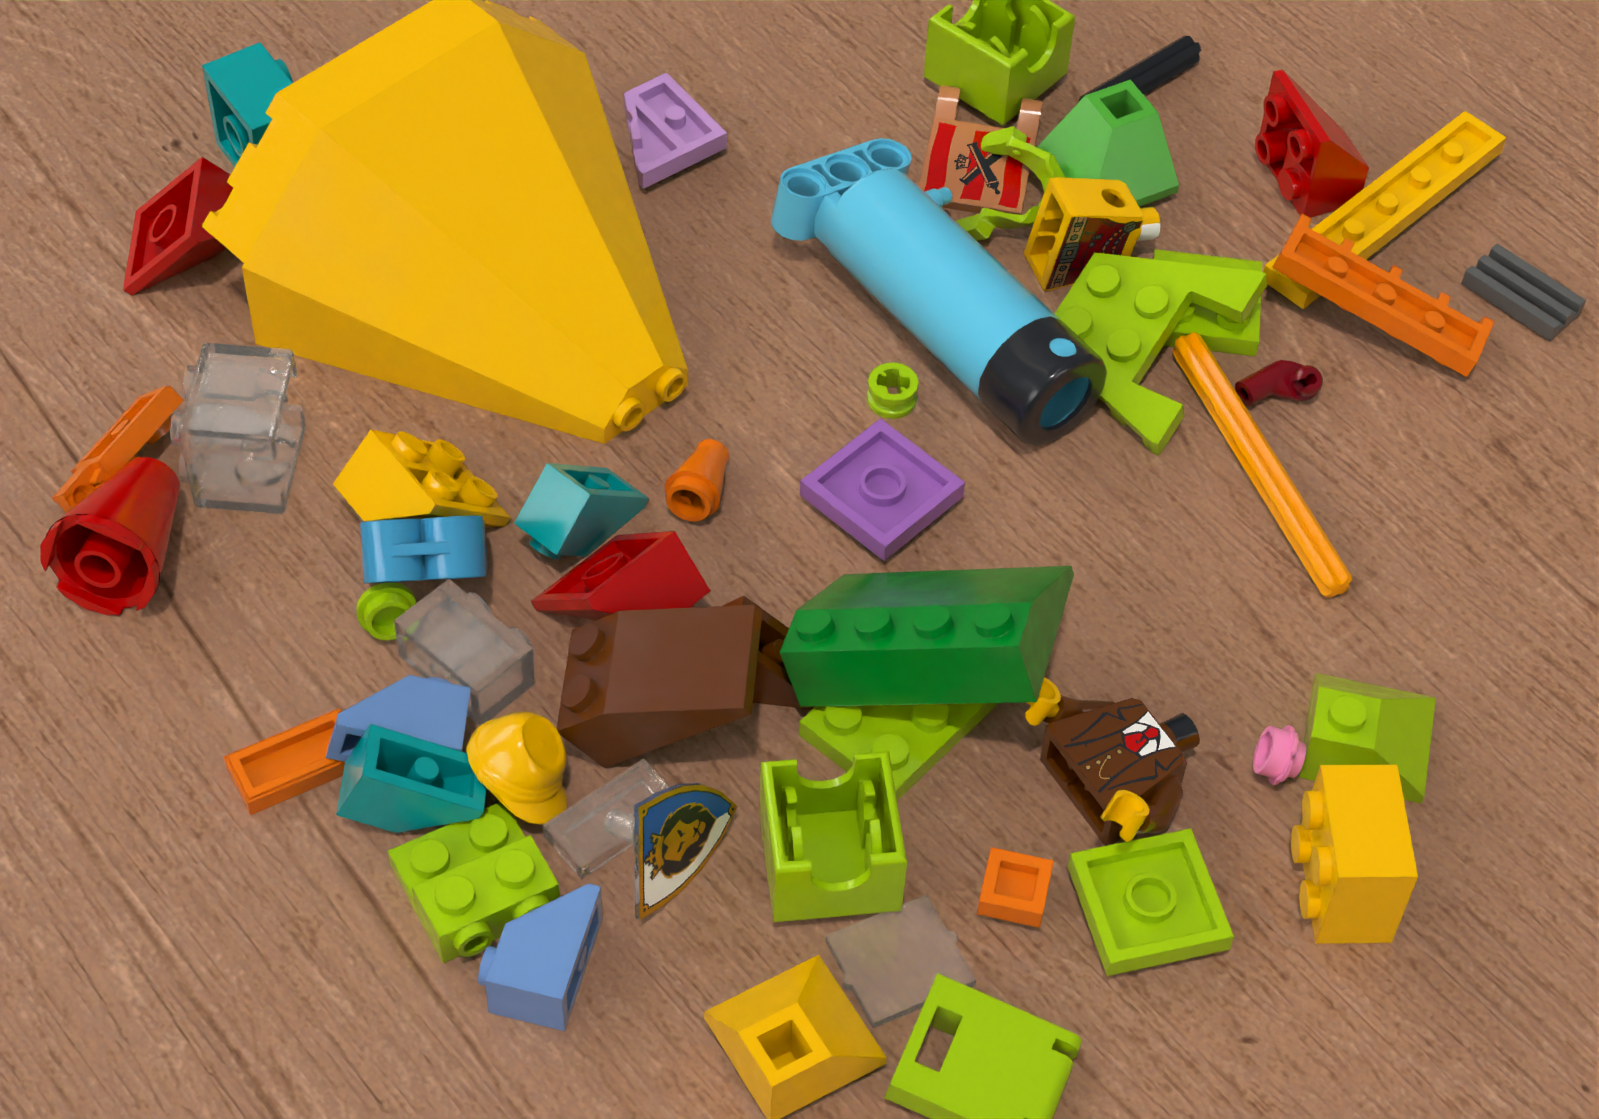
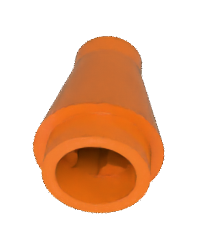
(698, 482)

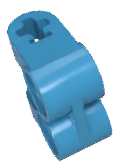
(423, 549)

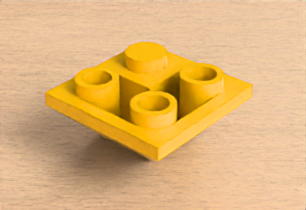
(415, 480)
(794, 1038)

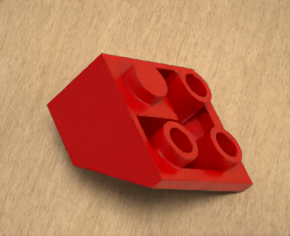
(1307, 150)

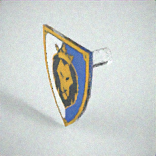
(671, 839)

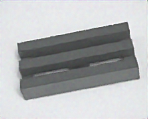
(1528, 287)

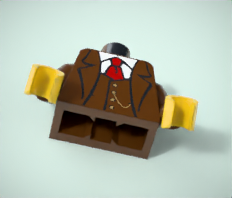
(1114, 760)

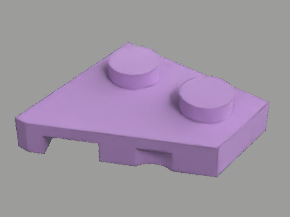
(668, 130)

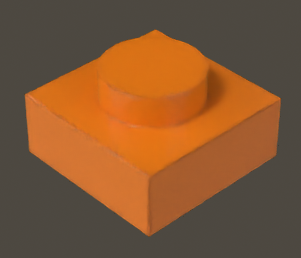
(1015, 887)

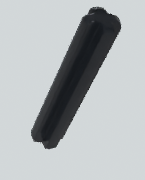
(1158, 66)

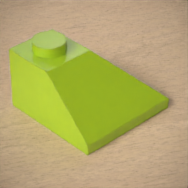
(1369, 726)

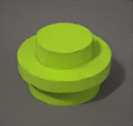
(381, 606)

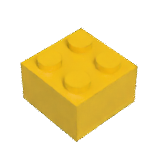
(1354, 854)

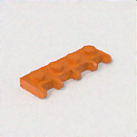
(1382, 298)

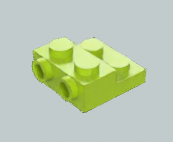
(473, 880)

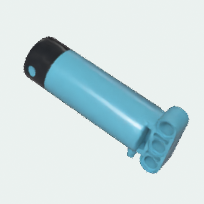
(943, 286)

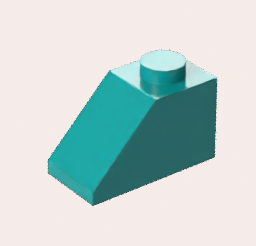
(577, 509)
(407, 783)

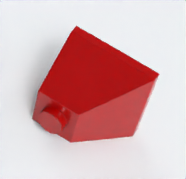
(170, 229)
(627, 575)

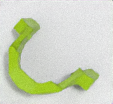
(1044, 165)

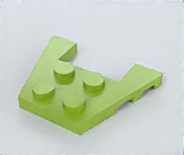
(1128, 312)

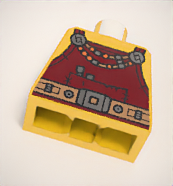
(1081, 220)

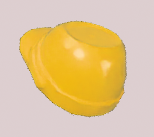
(521, 764)

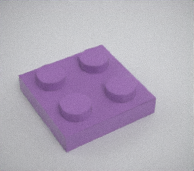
(882, 489)

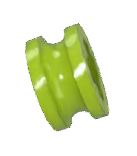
(896, 376)

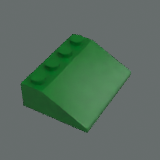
(927, 637)

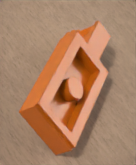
(141, 423)

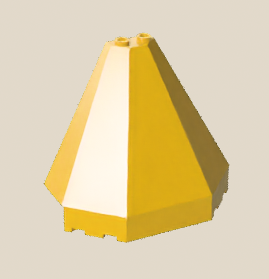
(456, 226)

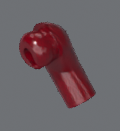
(1282, 380)

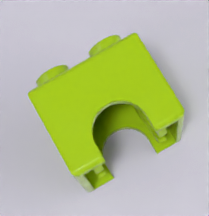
(999, 52)
(832, 841)

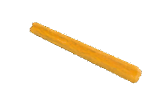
(1262, 466)

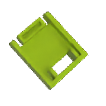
(997, 1063)

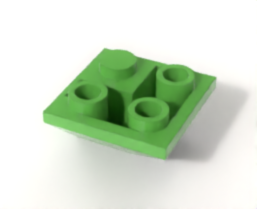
(1115, 138)

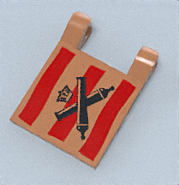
(973, 175)

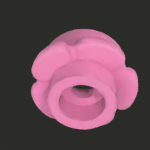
(1279, 754)

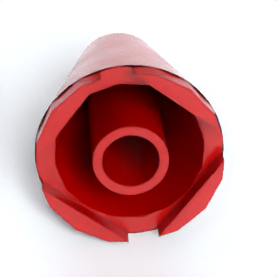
(115, 539)

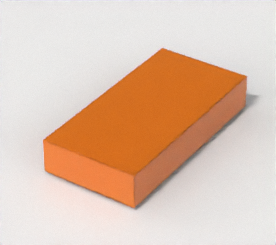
(285, 764)

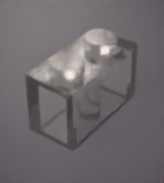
(462, 642)

